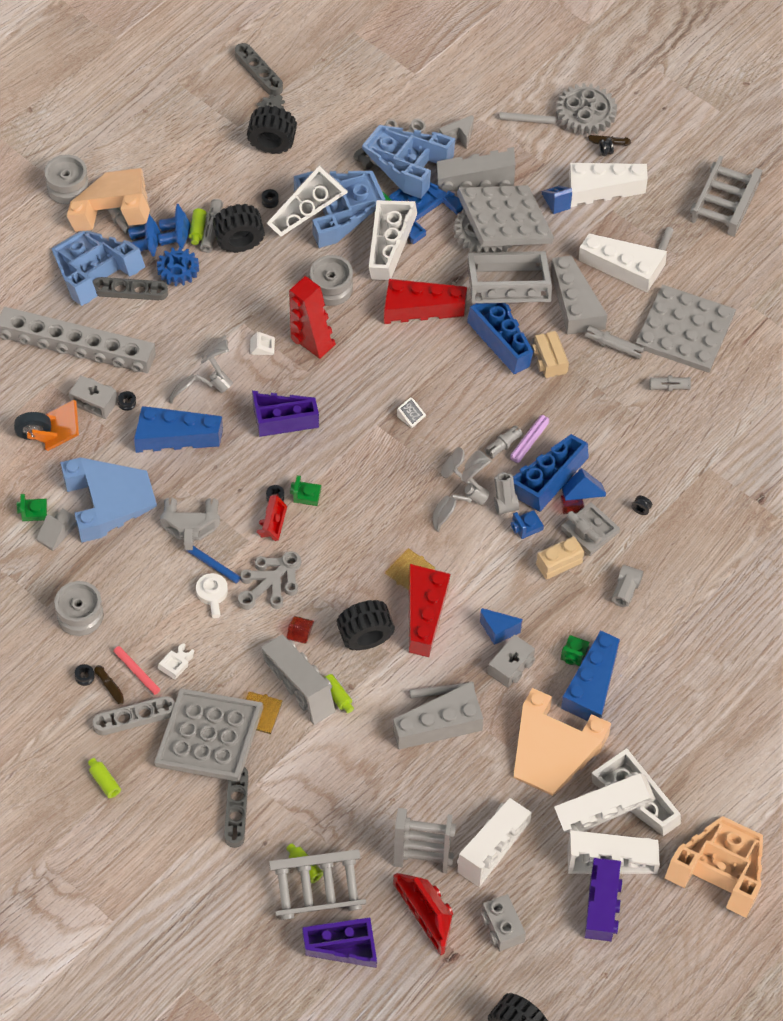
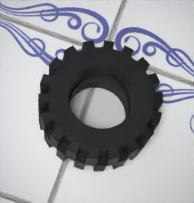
(271, 129)
(238, 228)
(365, 625)
(515, 1008)

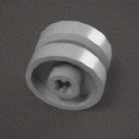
(65, 178)
(334, 277)
(79, 608)

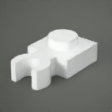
(175, 663)

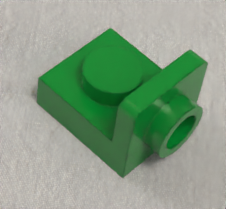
(305, 492)
(32, 509)
(574, 650)

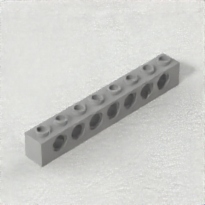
(89, 344)

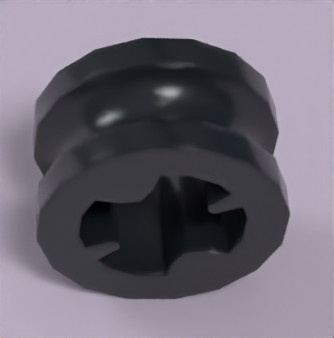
(606, 147)
(270, 203)
(126, 406)
(275, 489)
(642, 505)
(84, 681)

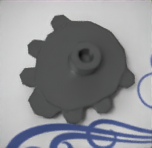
(272, 101)

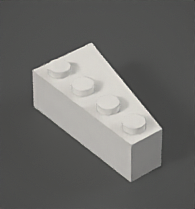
(658, 814)

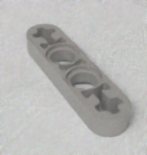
(133, 712)

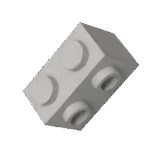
(503, 923)

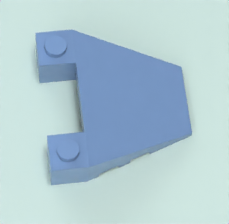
(405, 155)
(347, 210)
(92, 256)
(115, 493)

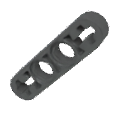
(255, 71)
(131, 285)
(236, 806)

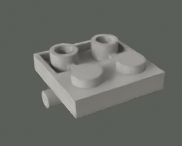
(590, 528)

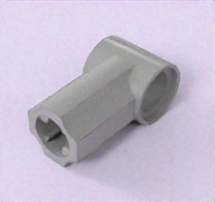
(506, 498)
(628, 581)

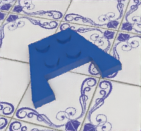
(424, 205)

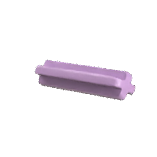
(529, 439)

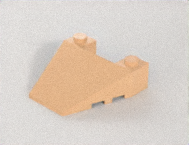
(110, 191)
(553, 750)
(725, 857)

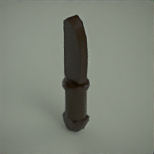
(615, 140)
(110, 684)

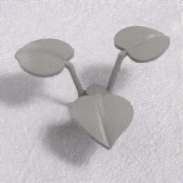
(218, 377)
(473, 490)

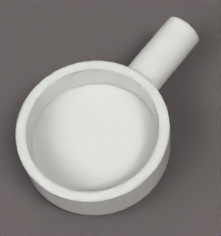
(212, 590)

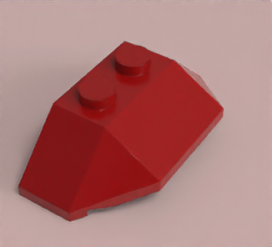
(426, 907)

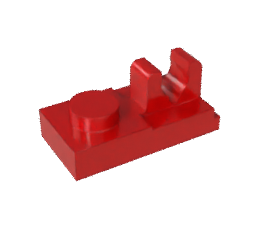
(274, 518)

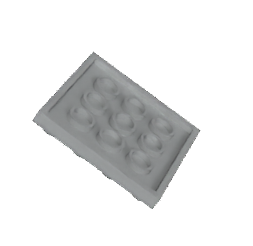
(505, 215)
(685, 328)
(209, 735)

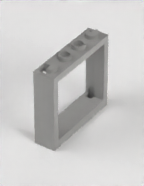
(509, 290)

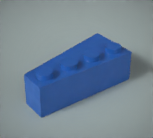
(501, 333)
(176, 429)
(550, 472)
(591, 682)

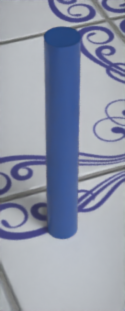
(214, 564)

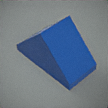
(558, 198)
(583, 486)
(499, 625)

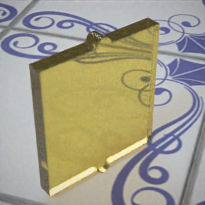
(400, 569)
(270, 711)

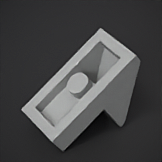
(460, 130)
(56, 529)

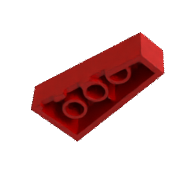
(423, 300)
(309, 318)
(426, 602)

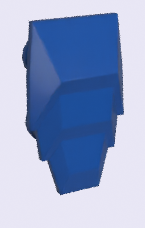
(180, 225)
(150, 231)

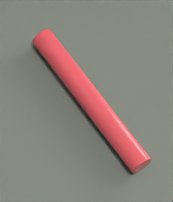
(143, 677)

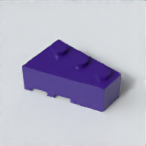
(284, 414)
(603, 900)
(342, 942)

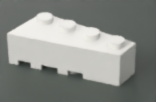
(606, 181)
(310, 197)
(390, 233)
(623, 260)
(605, 803)
(493, 842)
(635, 854)

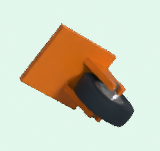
(49, 428)

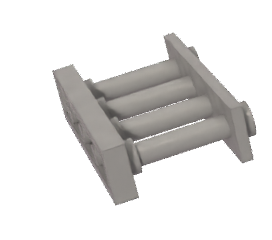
(739, 208)
(404, 846)
(303, 865)

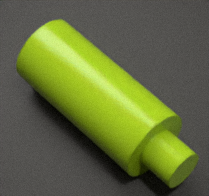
(197, 226)
(339, 695)
(104, 778)
(315, 872)

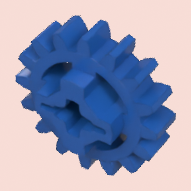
(177, 266)

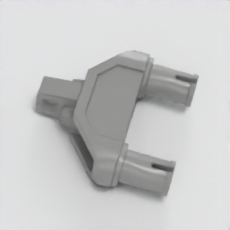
(190, 525)

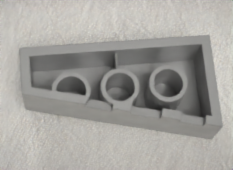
(477, 171)
(576, 298)
(300, 677)
(440, 719)

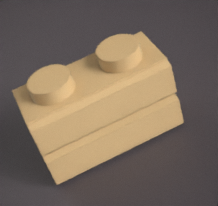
(550, 354)
(560, 557)

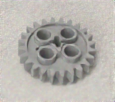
(586, 109)
(467, 236)

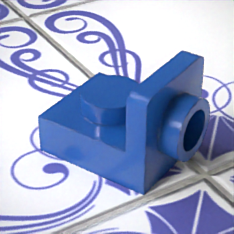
(526, 524)

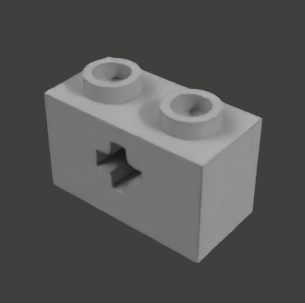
(93, 396)
(511, 661)

